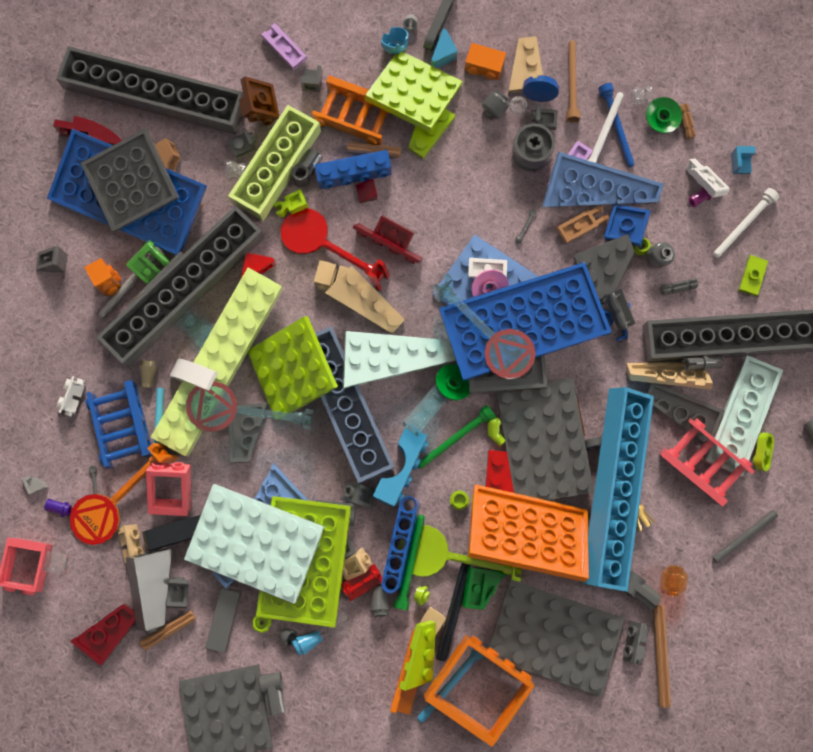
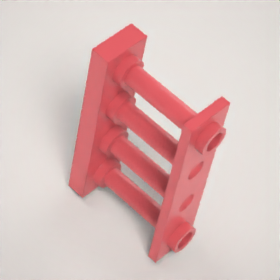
(704, 479)

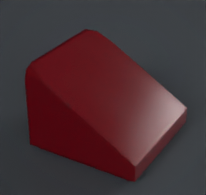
(366, 191)

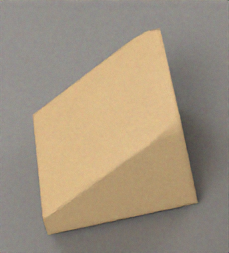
(435, 616)

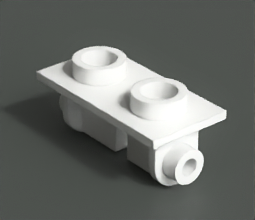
(67, 403)

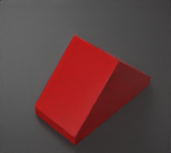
(258, 263)

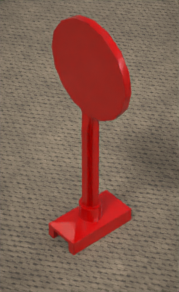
(308, 232)

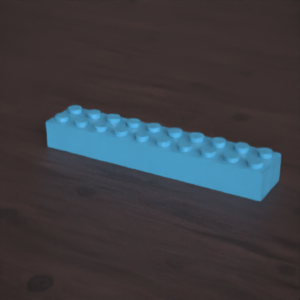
(618, 488)

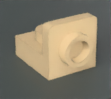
(356, 564)

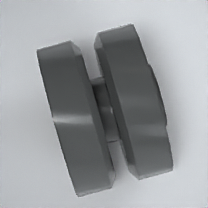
(533, 147)

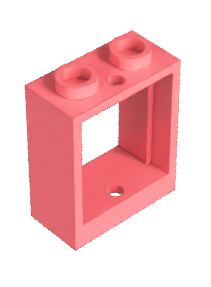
(169, 506)
(8, 561)

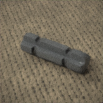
(679, 286)

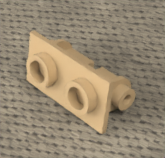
(130, 536)

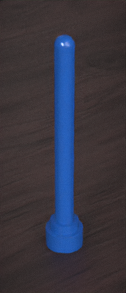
(606, 91)

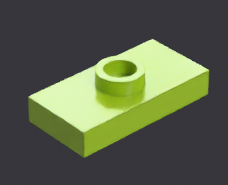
(753, 275)

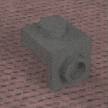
(545, 117)
(177, 593)

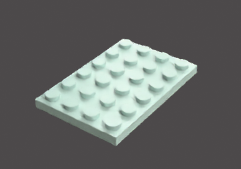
(254, 543)

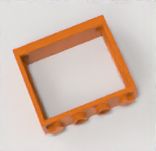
(492, 735)

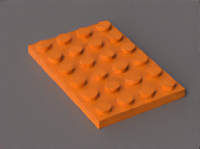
(529, 533)

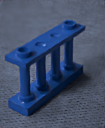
(138, 429)

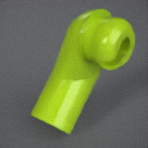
(493, 431)

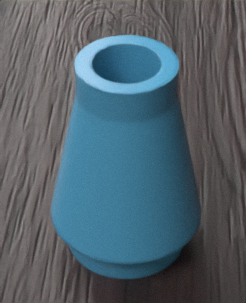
(307, 642)

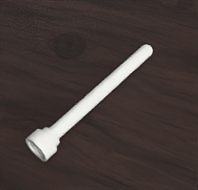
(607, 125)
(769, 197)

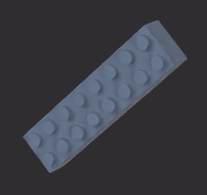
(352, 417)

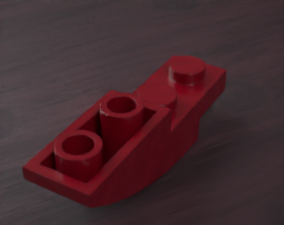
(87, 127)

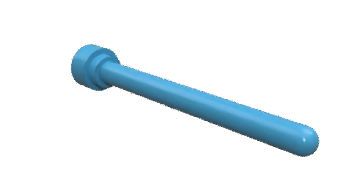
(452, 682)

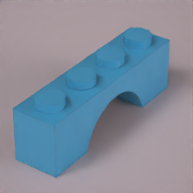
(390, 489)

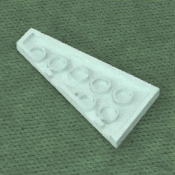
(385, 356)

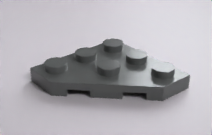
(607, 264)

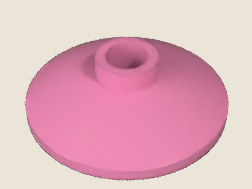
(491, 276)

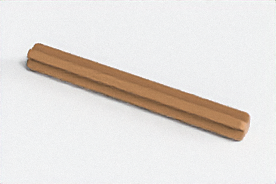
(661, 656)

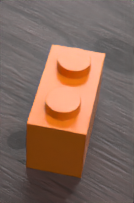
(485, 61)

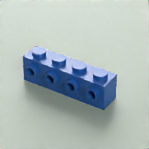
(353, 169)

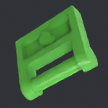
(143, 266)

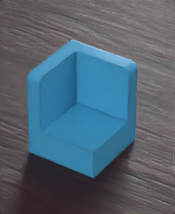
(741, 159)

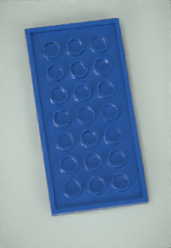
(165, 227)
(550, 309)

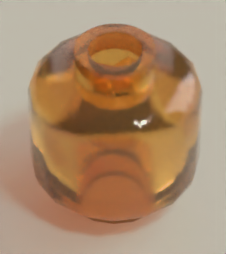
(674, 580)

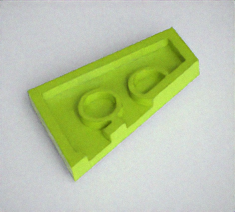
(421, 663)

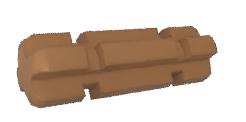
(687, 122)

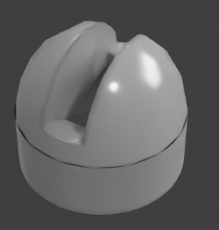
(410, 27)

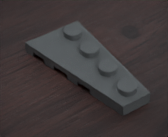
(683, 407)

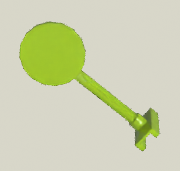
(434, 553)

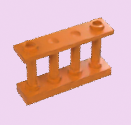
(352, 93)

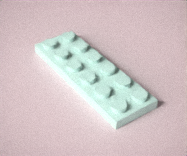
(745, 411)

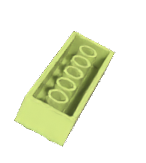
(273, 163)

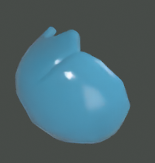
(395, 41)

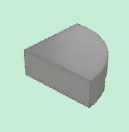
(33, 485)

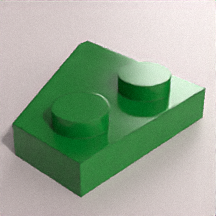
(480, 586)

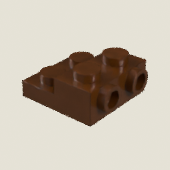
(258, 101)

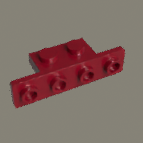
(392, 236)

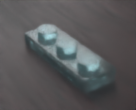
(425, 411)

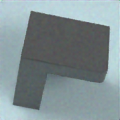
(312, 79)

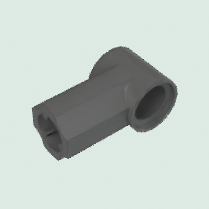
(306, 167)
(641, 591)
(272, 688)

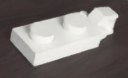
(707, 178)

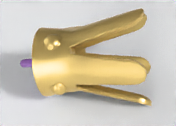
(642, 514)

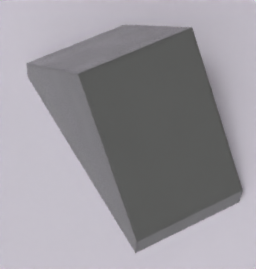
(52, 260)

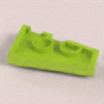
(423, 141)

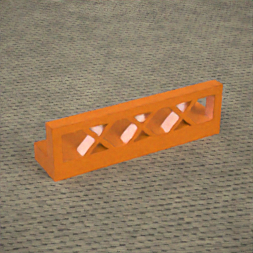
(403, 699)

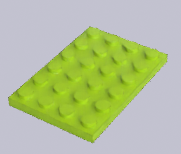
(322, 586)

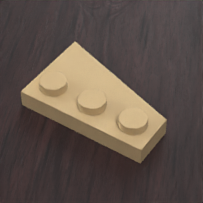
(526, 63)

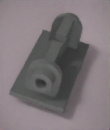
(620, 309)
(636, 633)

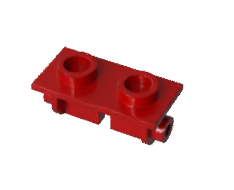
(359, 585)

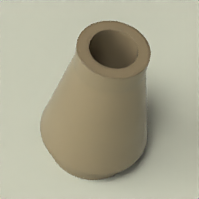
(147, 372)

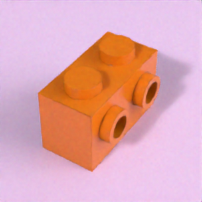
(104, 277)

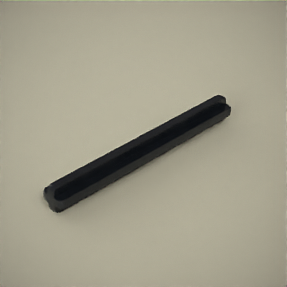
(453, 613)

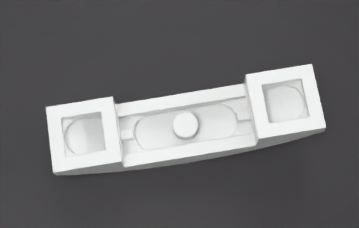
(193, 373)

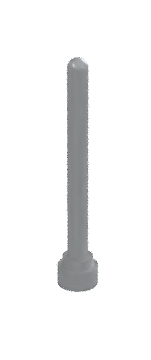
(124, 288)

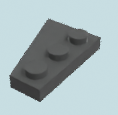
(244, 434)

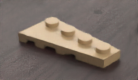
(361, 297)
(669, 373)

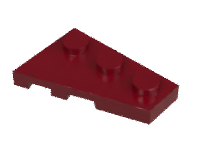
(105, 636)

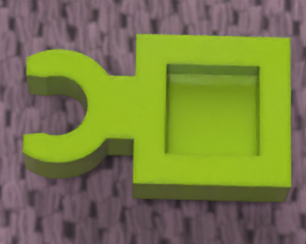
(293, 202)

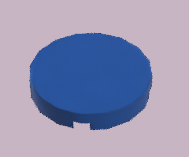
(540, 88)

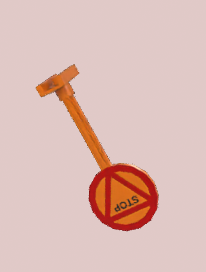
(96, 516)

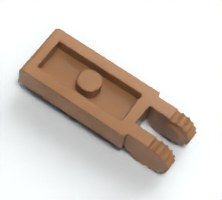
(581, 225)

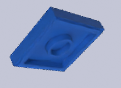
(628, 221)

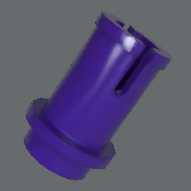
(63, 509)

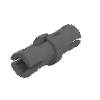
(703, 363)

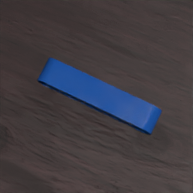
(394, 552)

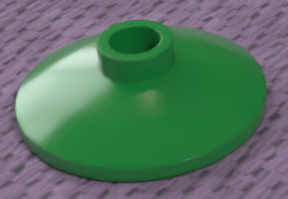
(669, 109)
(451, 374)

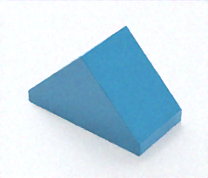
(445, 51)

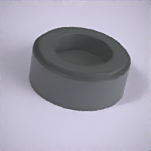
(593, 443)

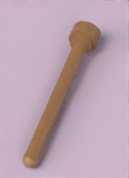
(573, 114)

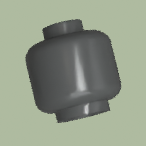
(495, 105)
(660, 254)

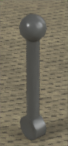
(532, 213)
(93, 469)

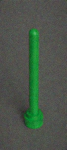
(485, 415)
(402, 599)

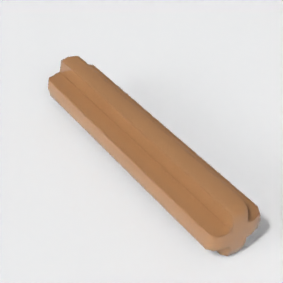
(358, 148)
(167, 630)

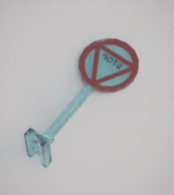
(507, 351)
(218, 406)

